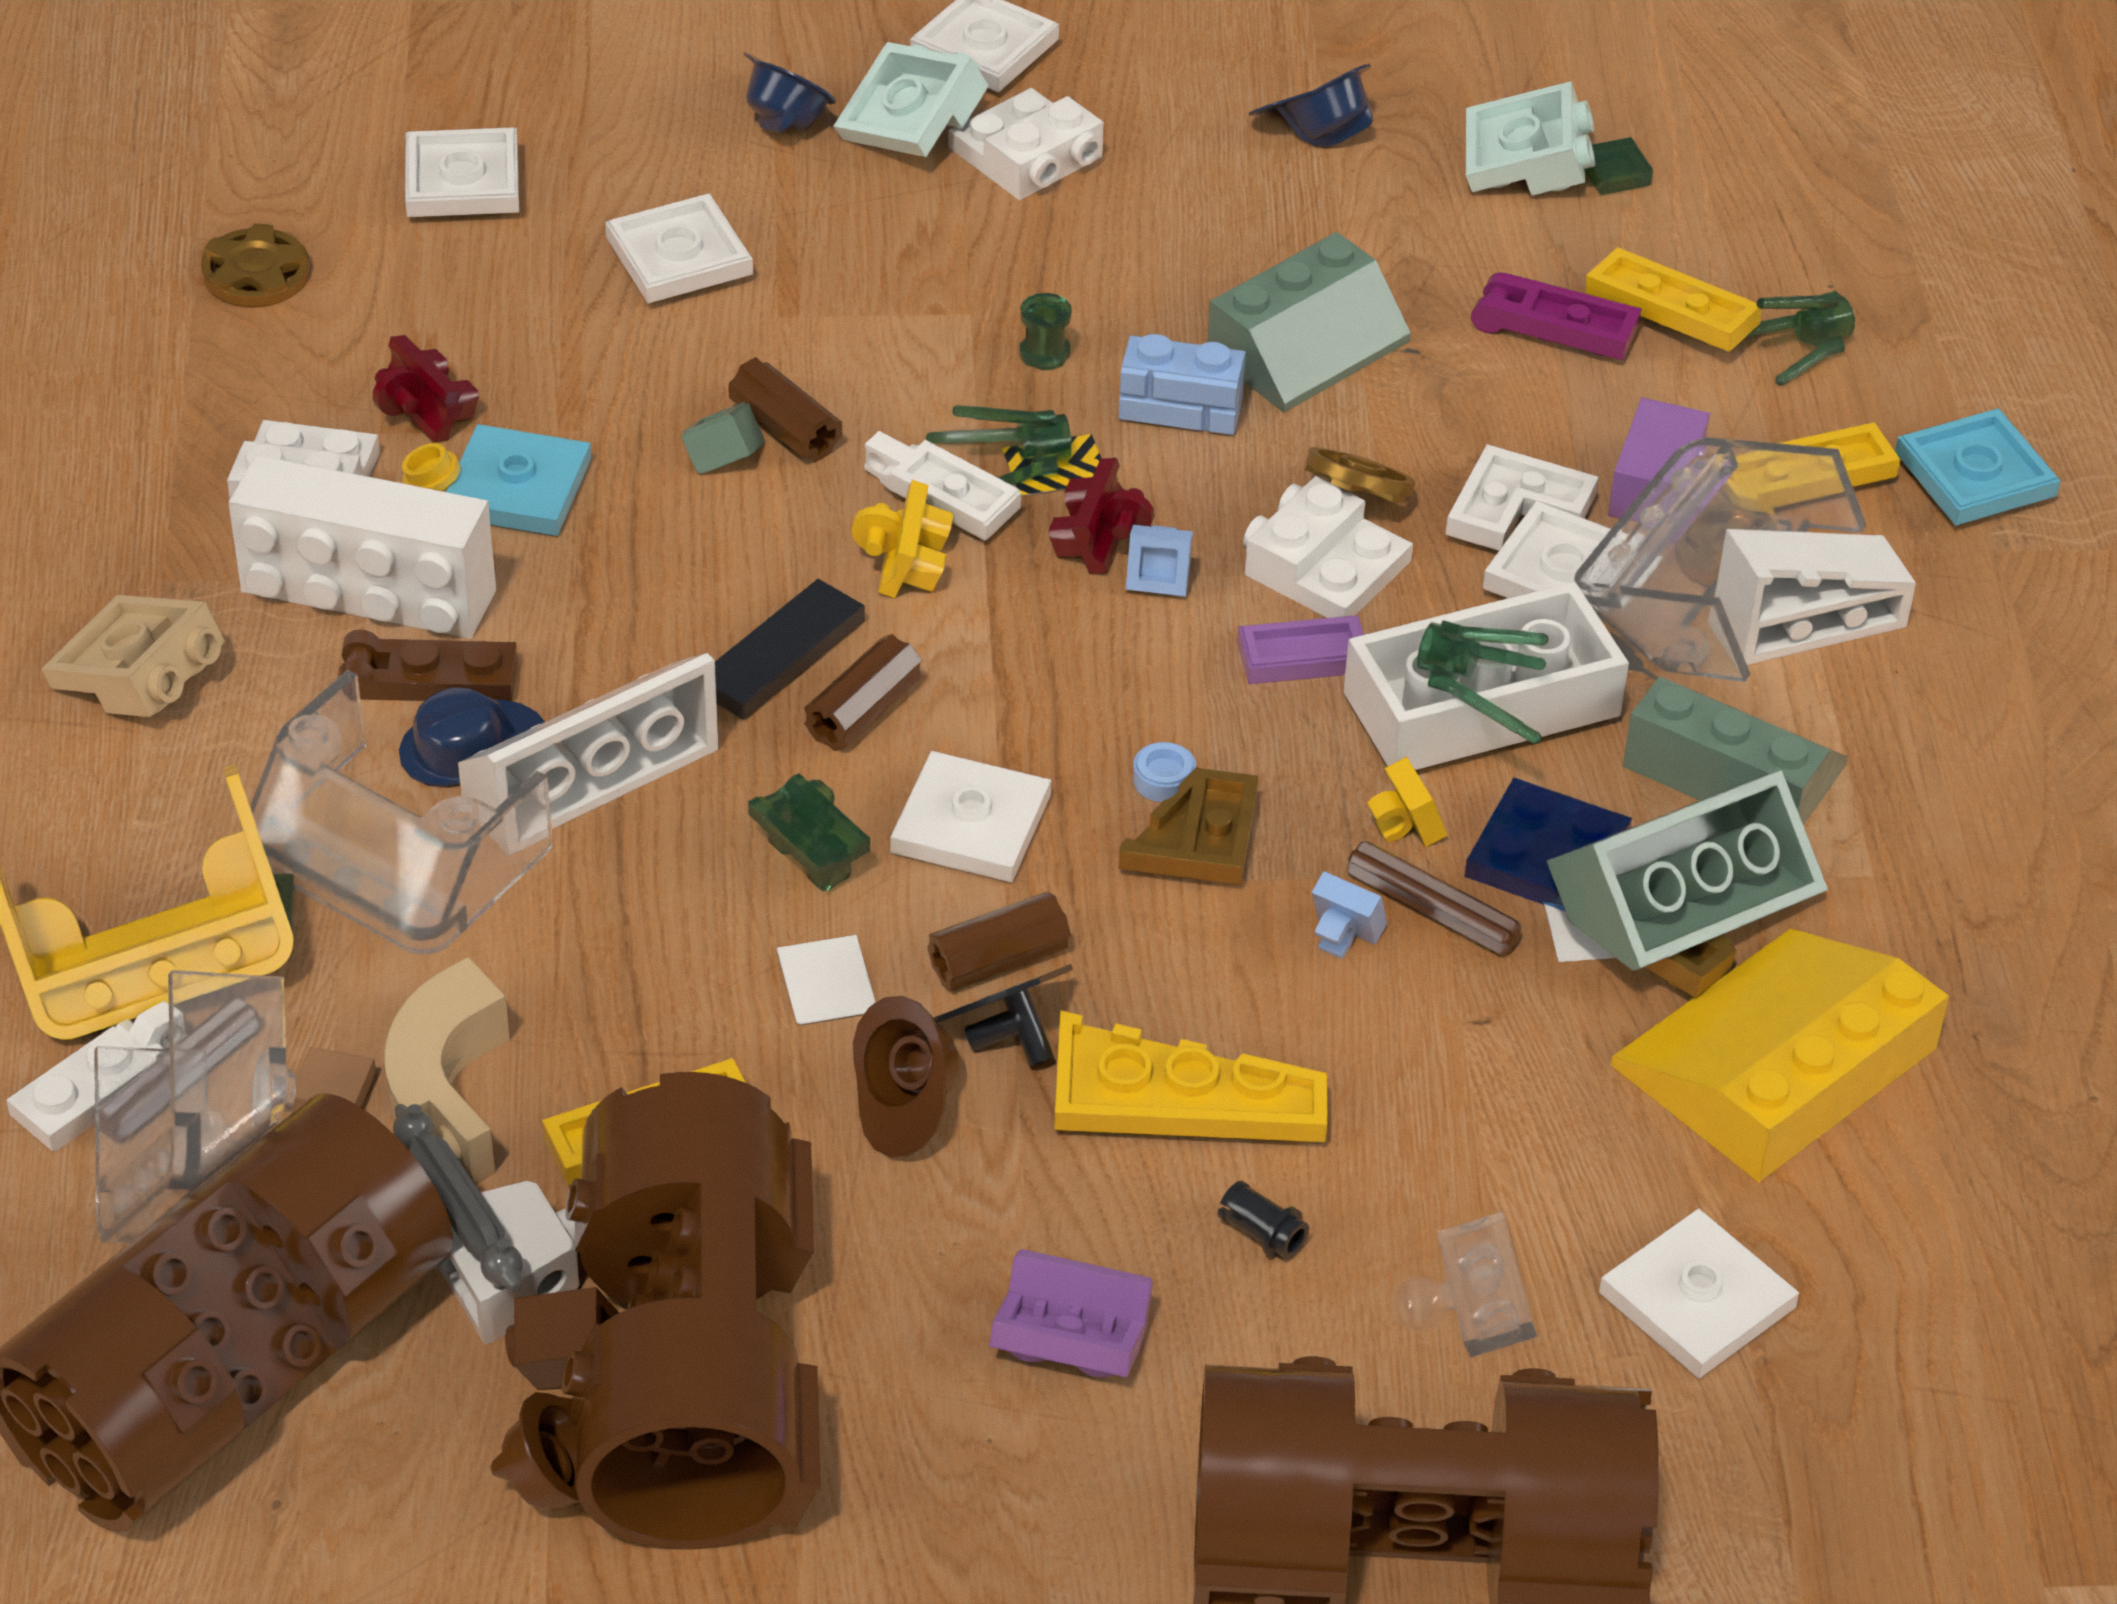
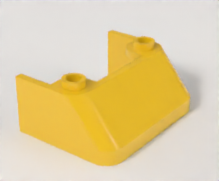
(120, 972)

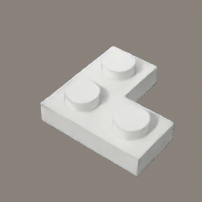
(1507, 487)

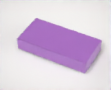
(1296, 648)

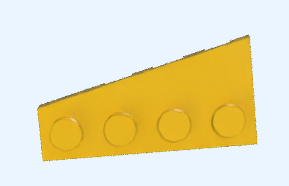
(1150, 1087)

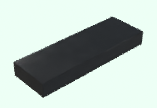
(784, 647)

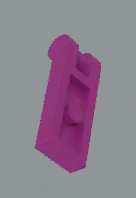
(1556, 315)

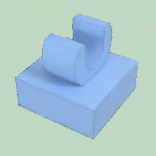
(1159, 560)
(1346, 913)

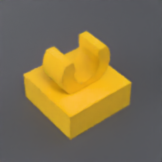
(1406, 806)

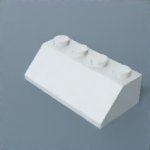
(606, 742)

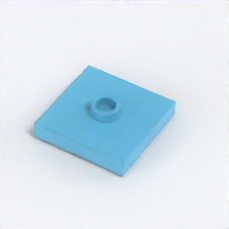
(1977, 466)
(523, 477)

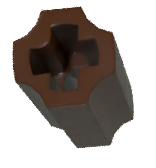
(786, 409)
(863, 692)
(998, 940)

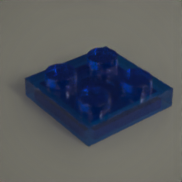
(1530, 829)

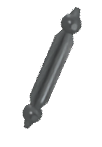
(465, 1205)

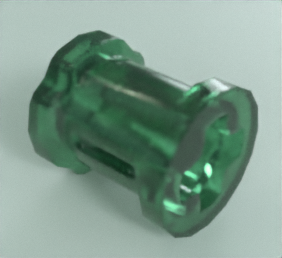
(1045, 328)

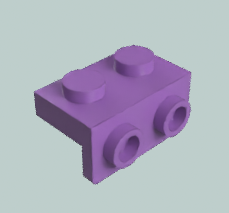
(1073, 1314)

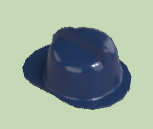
(784, 97)
(1329, 112)
(455, 727)

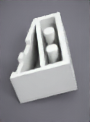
(1809, 590)

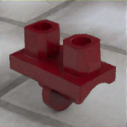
(420, 388)
(1098, 517)

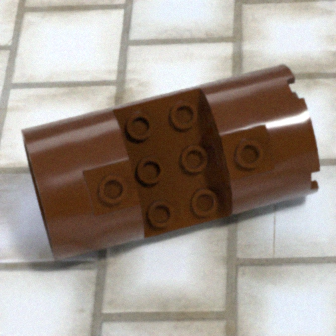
(220, 1309)
(691, 1397)
(1547, 1498)

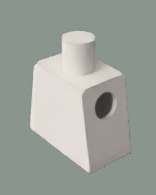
(547, 1253)

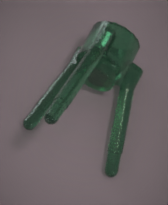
(1821, 322)
(1038, 435)
(1454, 650)

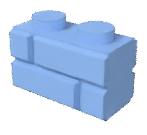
(1182, 384)

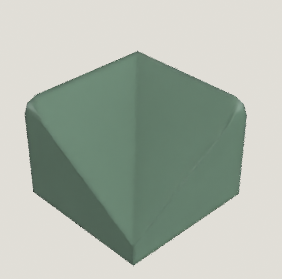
(722, 437)

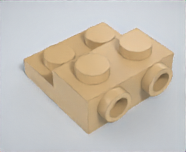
(137, 653)

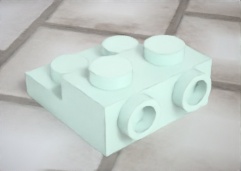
(911, 98)
(1530, 138)

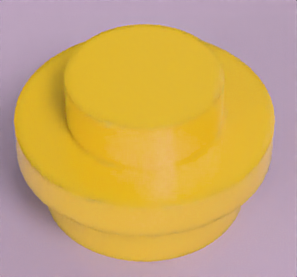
(431, 467)

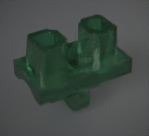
(811, 829)

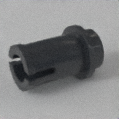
(1276, 1228)

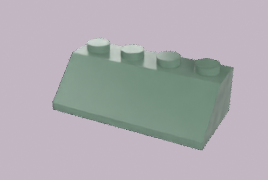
(1690, 873)

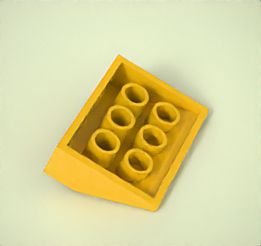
(1786, 1046)

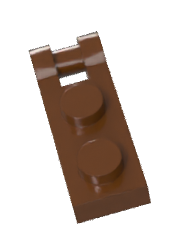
(422, 667)

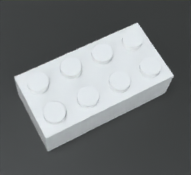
(363, 546)
(1430, 726)

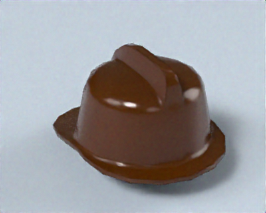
(902, 1074)
(541, 1453)

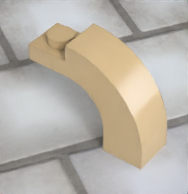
(431, 1040)

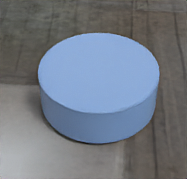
(1161, 769)

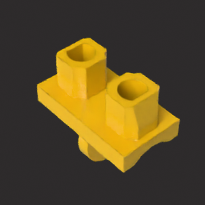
(899, 536)

